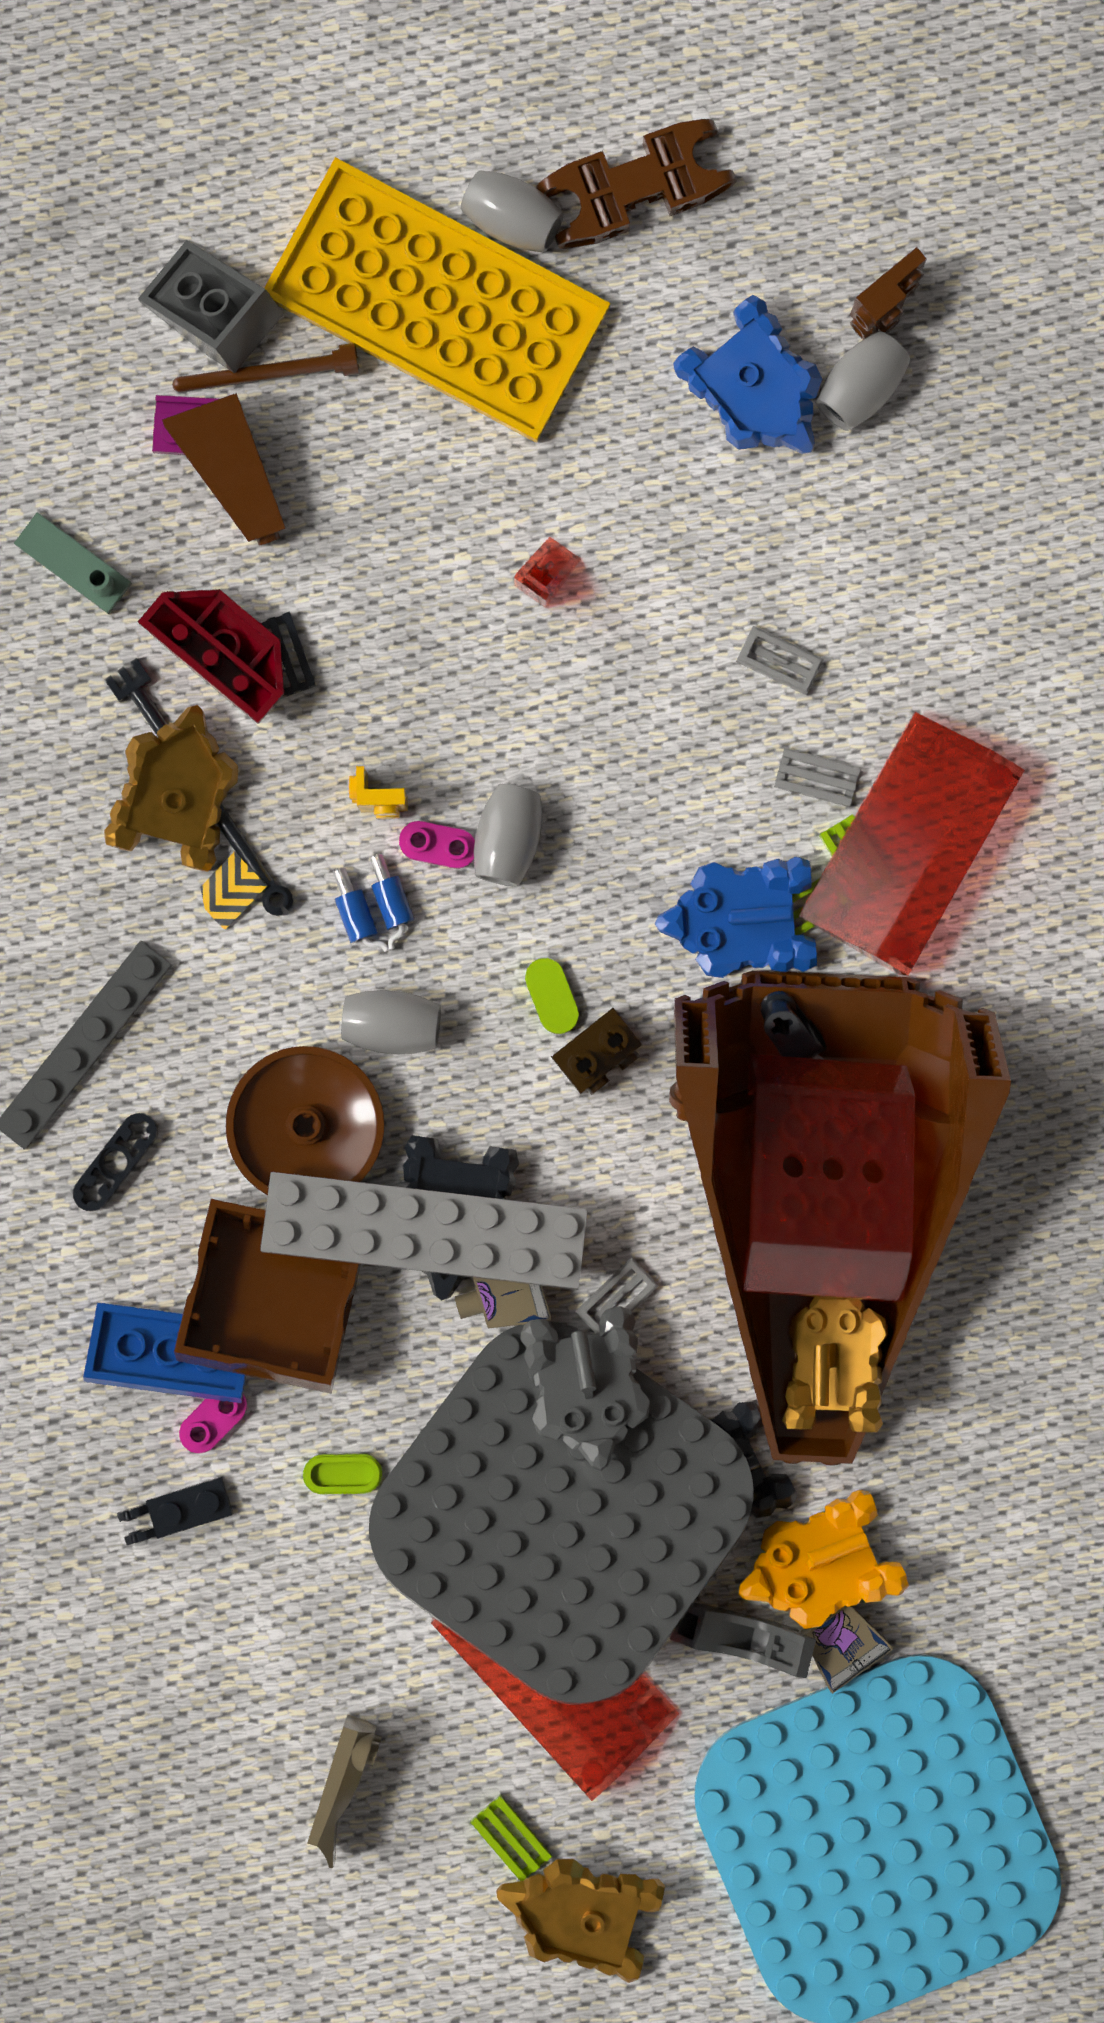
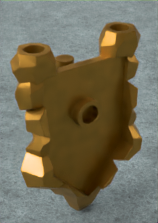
(174, 790)
(836, 1363)
(582, 1916)

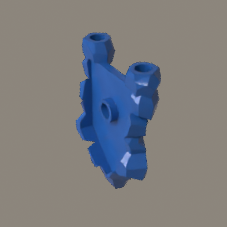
(756, 383)
(743, 918)

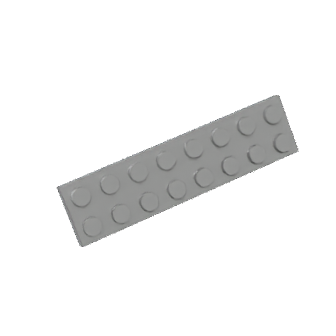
(424, 1230)

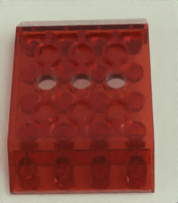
(819, 1231)

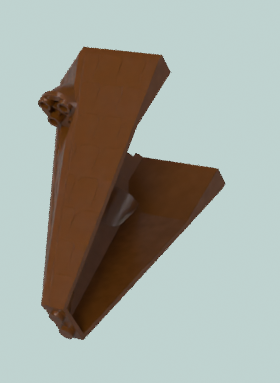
(959, 1095)

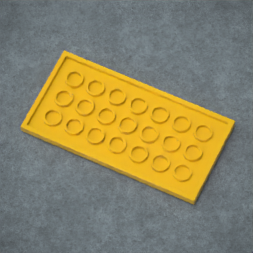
(436, 299)

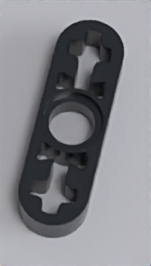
(99, 1162)

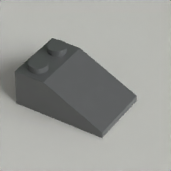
(212, 305)

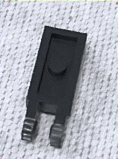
(180, 1510)

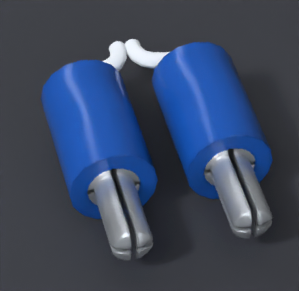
(356, 913)

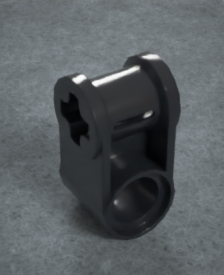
(789, 1027)

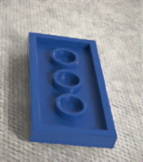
(137, 1352)

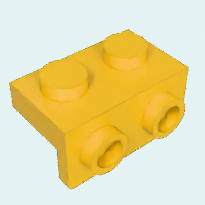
(383, 802)

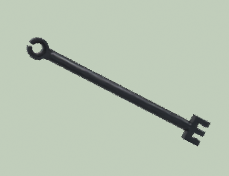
(135, 690)

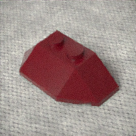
(220, 646)

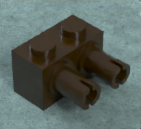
(597, 1052)

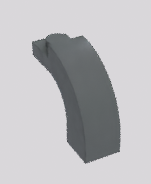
(746, 1637)

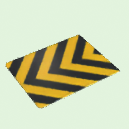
(230, 890)

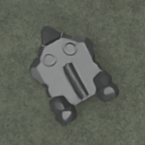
(586, 1384)

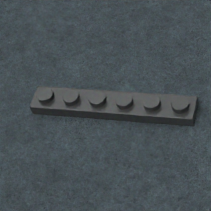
(83, 1044)

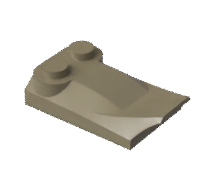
(355, 1748)

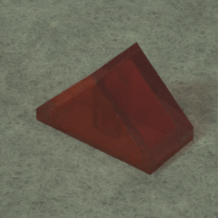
(546, 572)

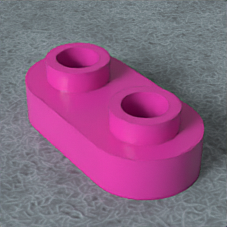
(437, 844)
(213, 1421)

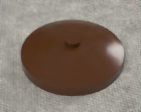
(304, 1117)

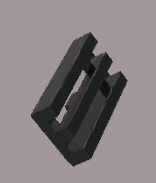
(296, 687)

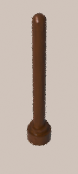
(341, 360)

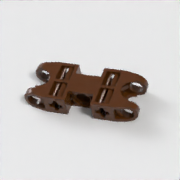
(637, 181)

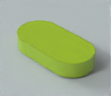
(551, 996)
(342, 1473)

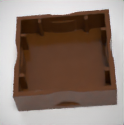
(264, 1310)

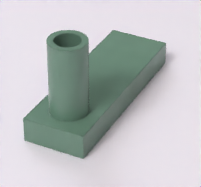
(72, 563)

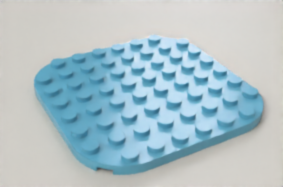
(877, 1840)

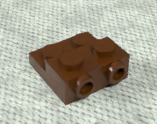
(883, 300)

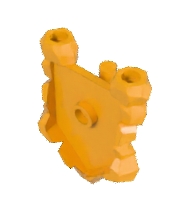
(822, 1564)

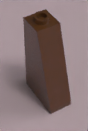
(227, 459)

